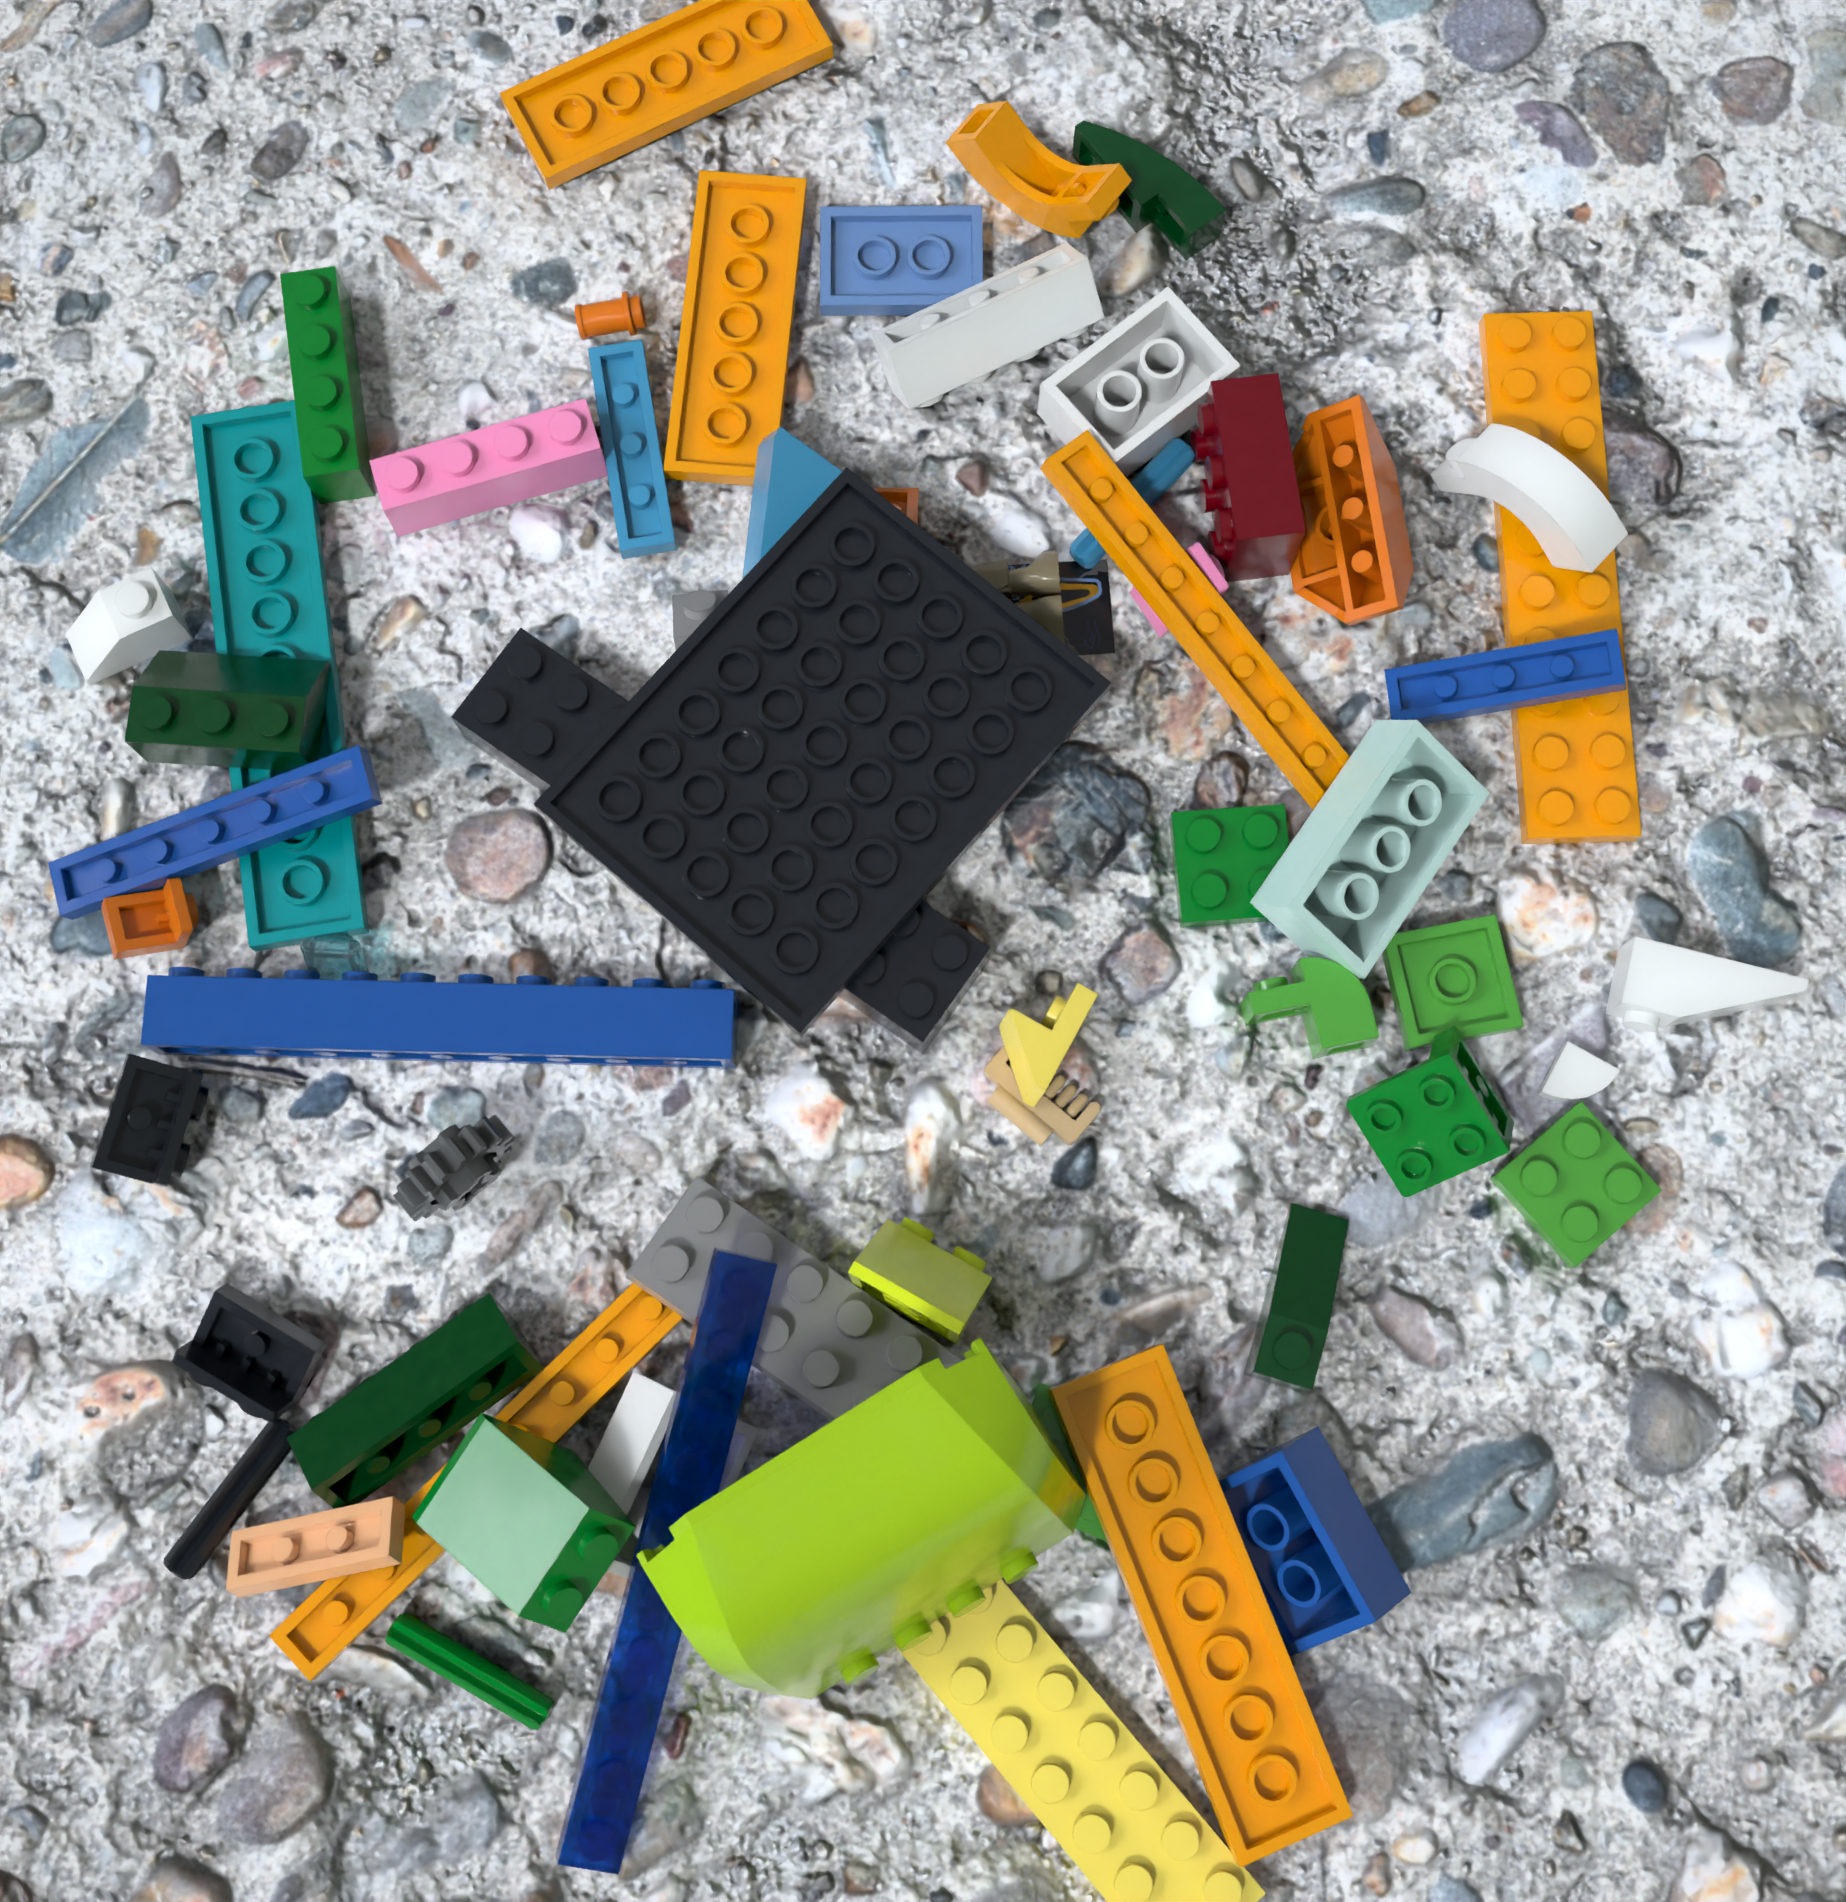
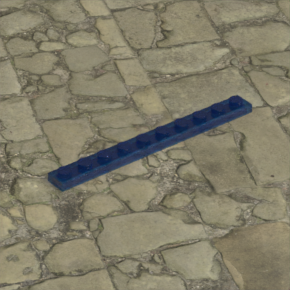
(645, 1631)

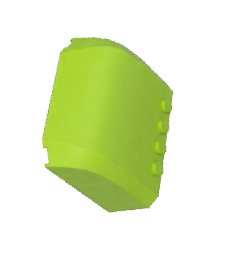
(869, 1530)

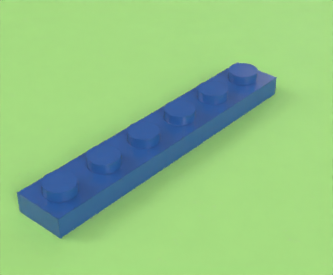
(216, 831)

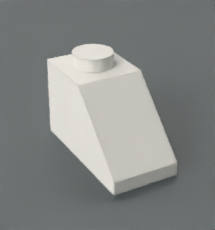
(127, 626)

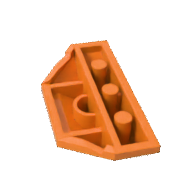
(1356, 534)

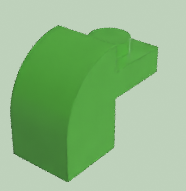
(1328, 998)

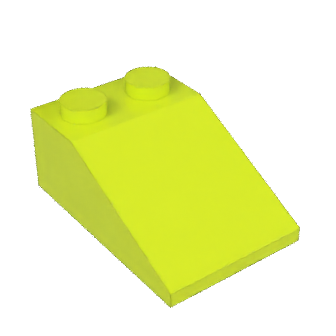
(920, 1278)

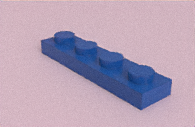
(1507, 678)

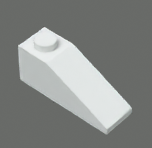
(1675, 985)

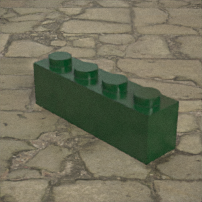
(414, 1403)

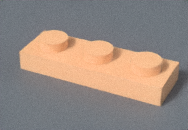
(316, 1547)

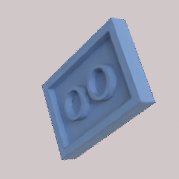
(897, 257)

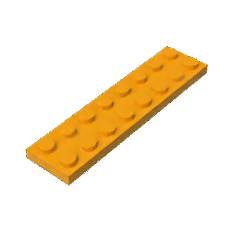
(1200, 1605)

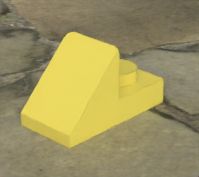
(1039, 1048)

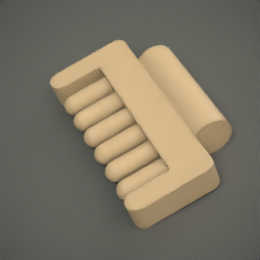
(1046, 1116)

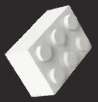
(1137, 382)

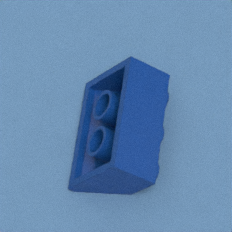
(1311, 1543)

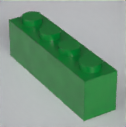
(326, 385)

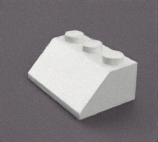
(631, 1451)

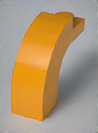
(1030, 177)

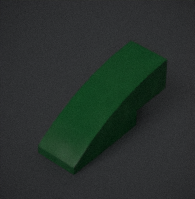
(1158, 189)

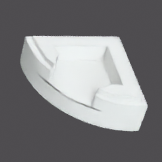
(1576, 1075)

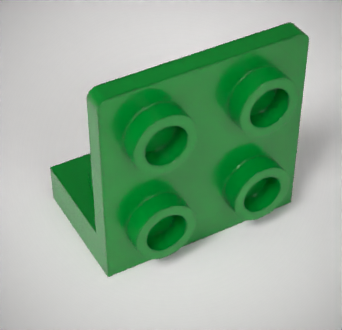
(1434, 1117)

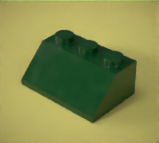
(229, 710)

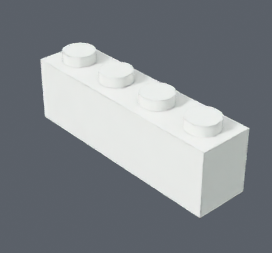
(988, 326)

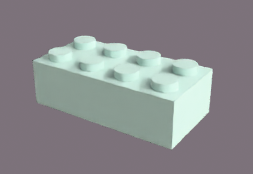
(1371, 846)

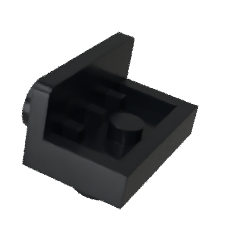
(149, 1121)
(250, 1355)

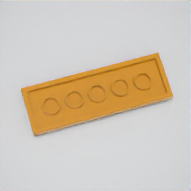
(660, 80)
(735, 325)

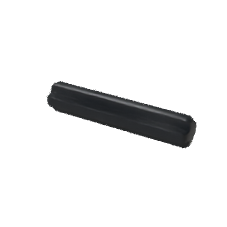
(230, 1500)

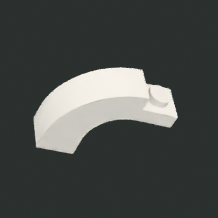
(1541, 489)

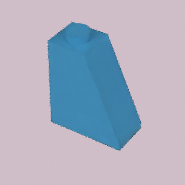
(785, 485)

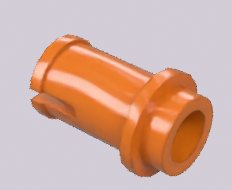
(611, 316)

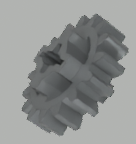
(454, 1167)

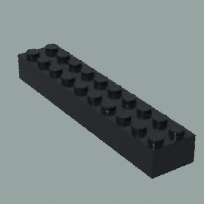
(543, 711)

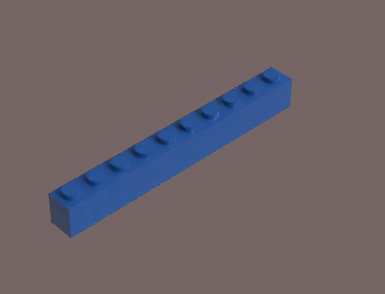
(441, 1019)

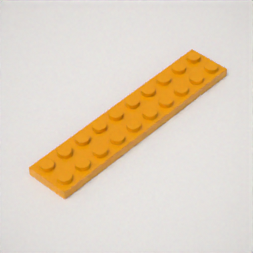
(1576, 752)

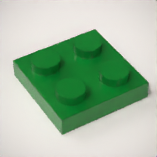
(1224, 861)

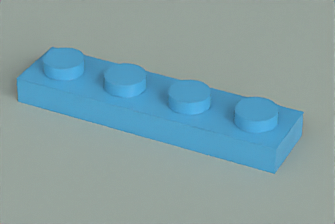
(632, 449)

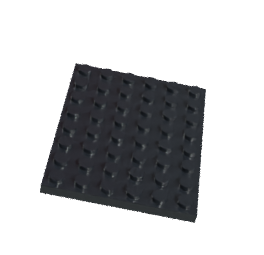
(823, 750)

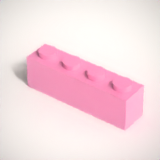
(489, 467)

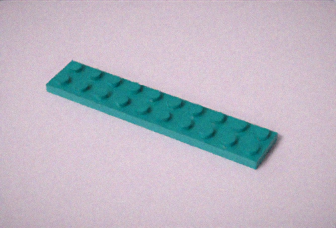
(275, 604)

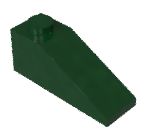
(1298, 1300)

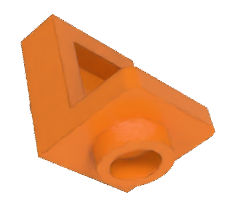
(150, 920)

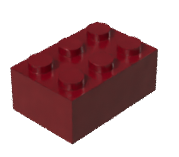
(1248, 478)

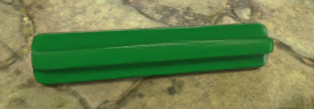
(469, 1671)

